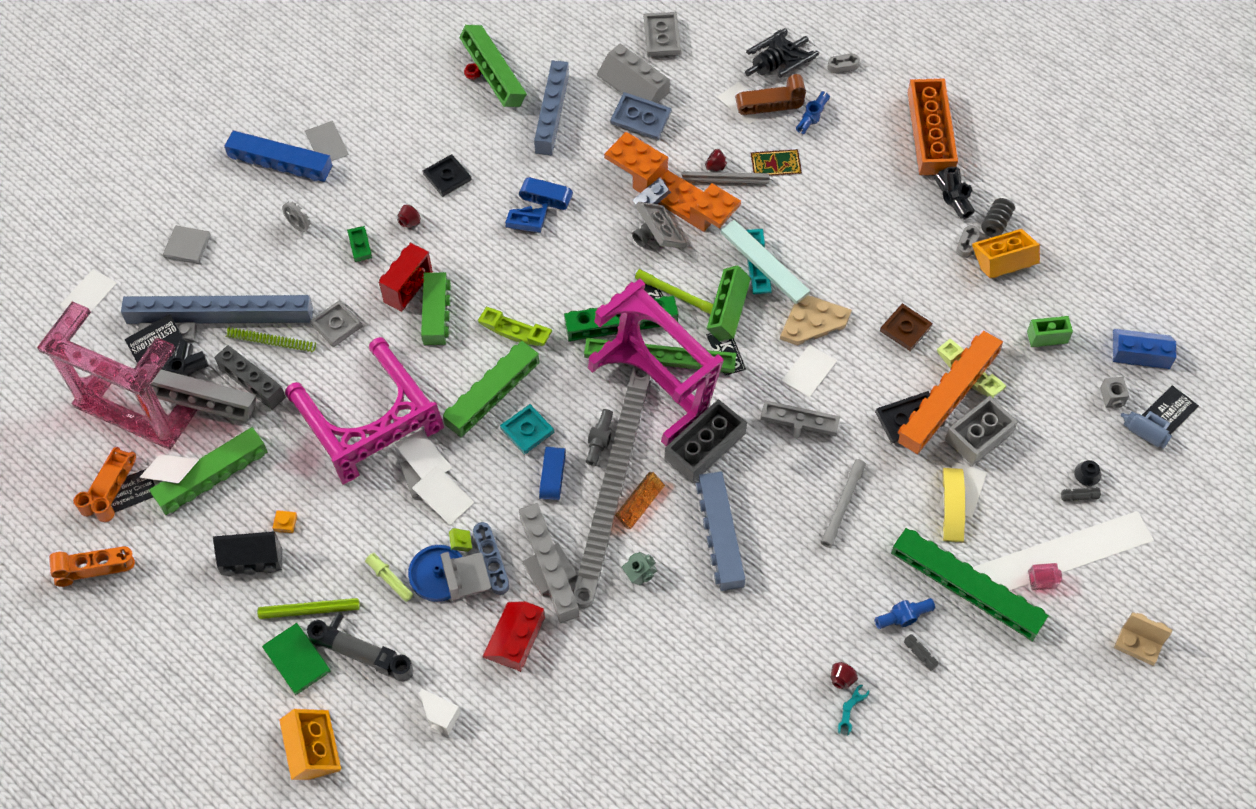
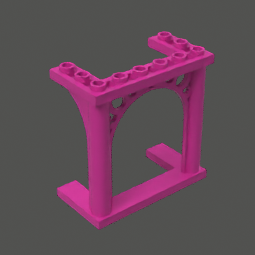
(630, 348)

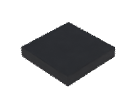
(447, 175)

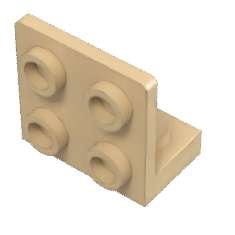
(1142, 638)

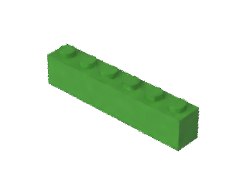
(492, 66)
(491, 388)
(210, 470)

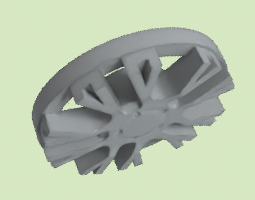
(295, 216)

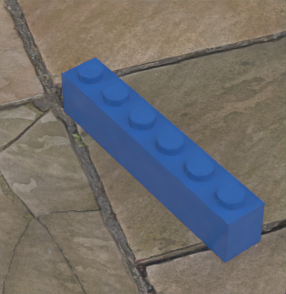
(278, 156)

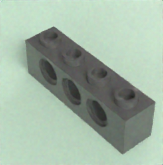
(250, 377)

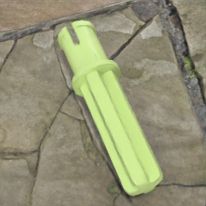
(383, 570)

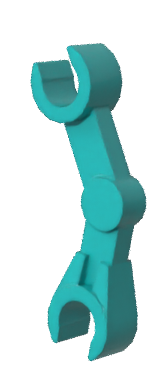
(847, 707)

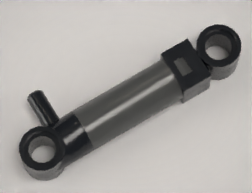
(382, 659)

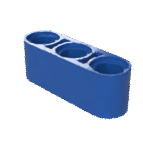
(545, 192)
(552, 473)

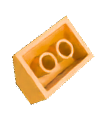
(1007, 253)
(309, 744)

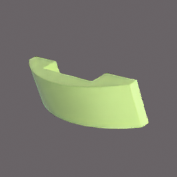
(985, 384)

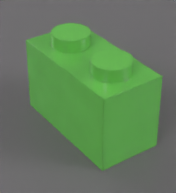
(1049, 331)

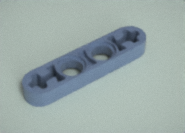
(493, 557)

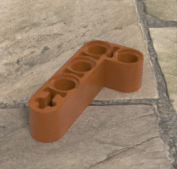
(773, 98)

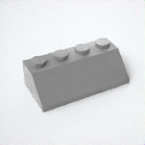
(633, 75)

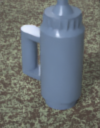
(1150, 428)

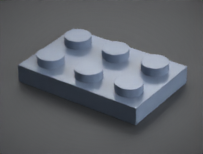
(641, 116)

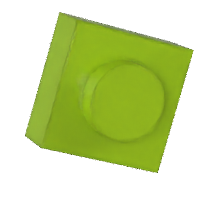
(460, 540)

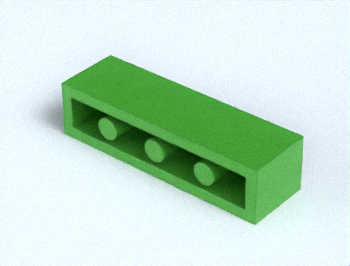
(728, 303)
(434, 308)

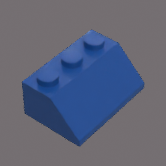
(1143, 348)

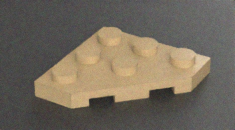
(813, 319)

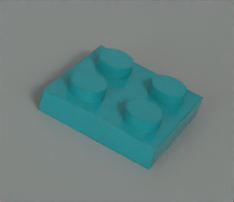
(527, 429)

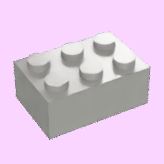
(981, 430)

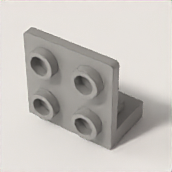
(465, 575)

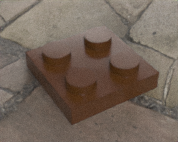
(906, 327)

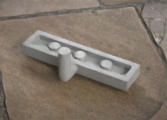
(800, 418)

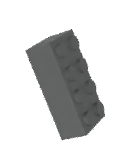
(705, 440)

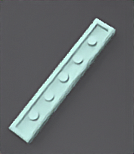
(765, 262)

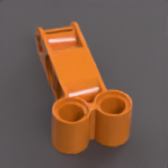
(106, 486)
(65, 567)

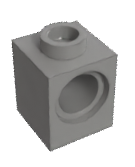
(1111, 386)

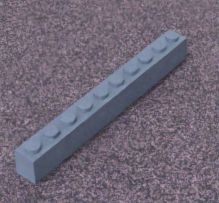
(218, 309)

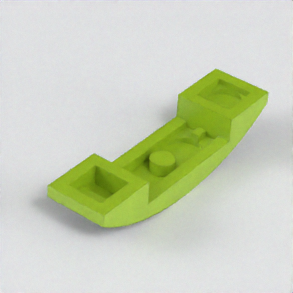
(512, 329)

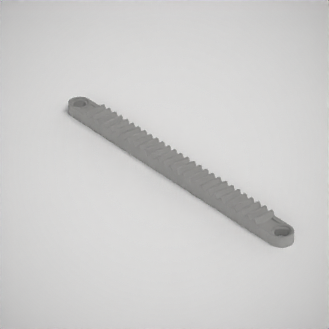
(611, 488)

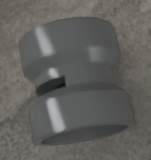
(642, 235)

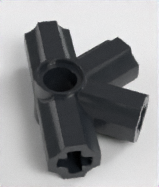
(955, 192)
(183, 361)

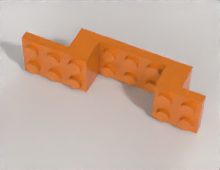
(685, 200)

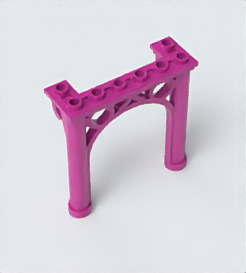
(380, 431)

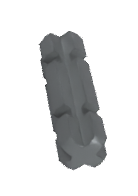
(1080, 494)
(921, 652)

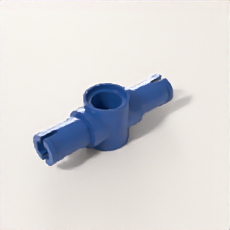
(812, 112)
(904, 613)

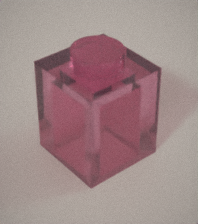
(1044, 576)

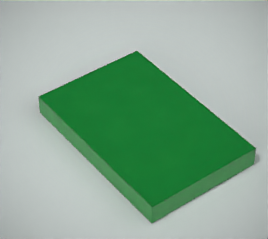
(296, 659)

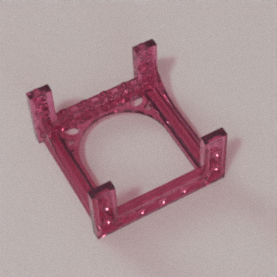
(88, 390)

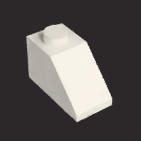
(439, 712)

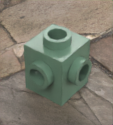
(640, 568)

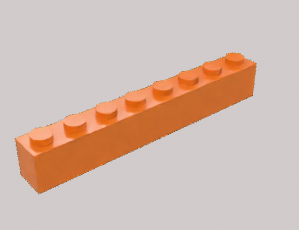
(949, 392)

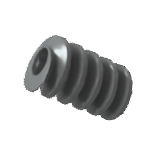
(998, 217)

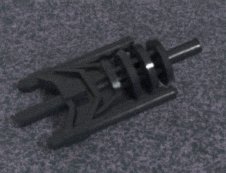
(779, 52)

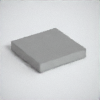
(186, 244)
(336, 323)
(534, 570)

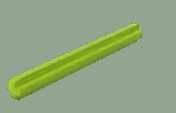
(308, 608)

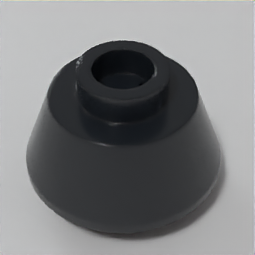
(1088, 473)

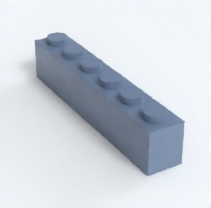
(551, 108)
(721, 531)

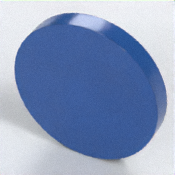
(428, 575)

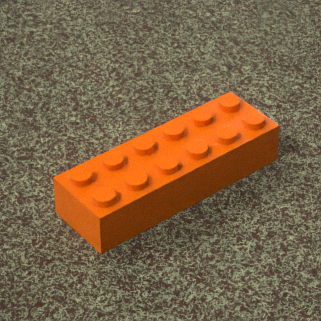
(931, 125)

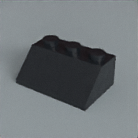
(248, 553)

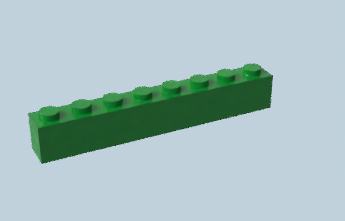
(969, 584)

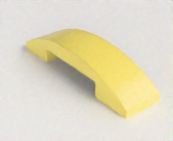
(954, 505)

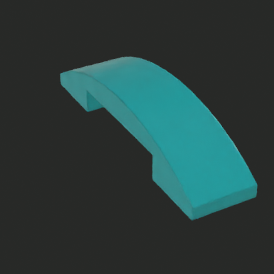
(759, 282)

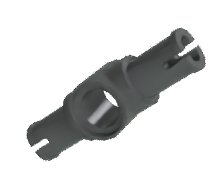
(599, 437)

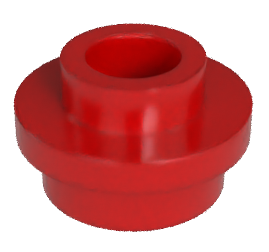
(472, 71)

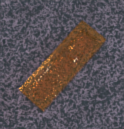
(639, 500)

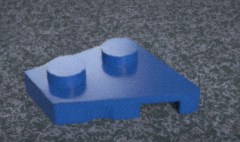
(527, 218)

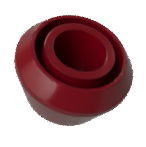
(716, 161)
(408, 216)
(843, 675)

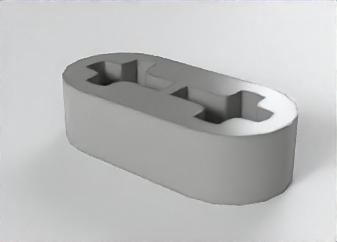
(843, 63)
(965, 240)

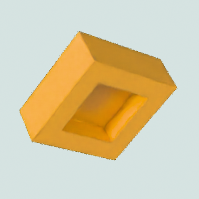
(284, 521)

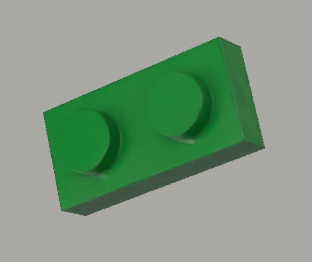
(359, 243)

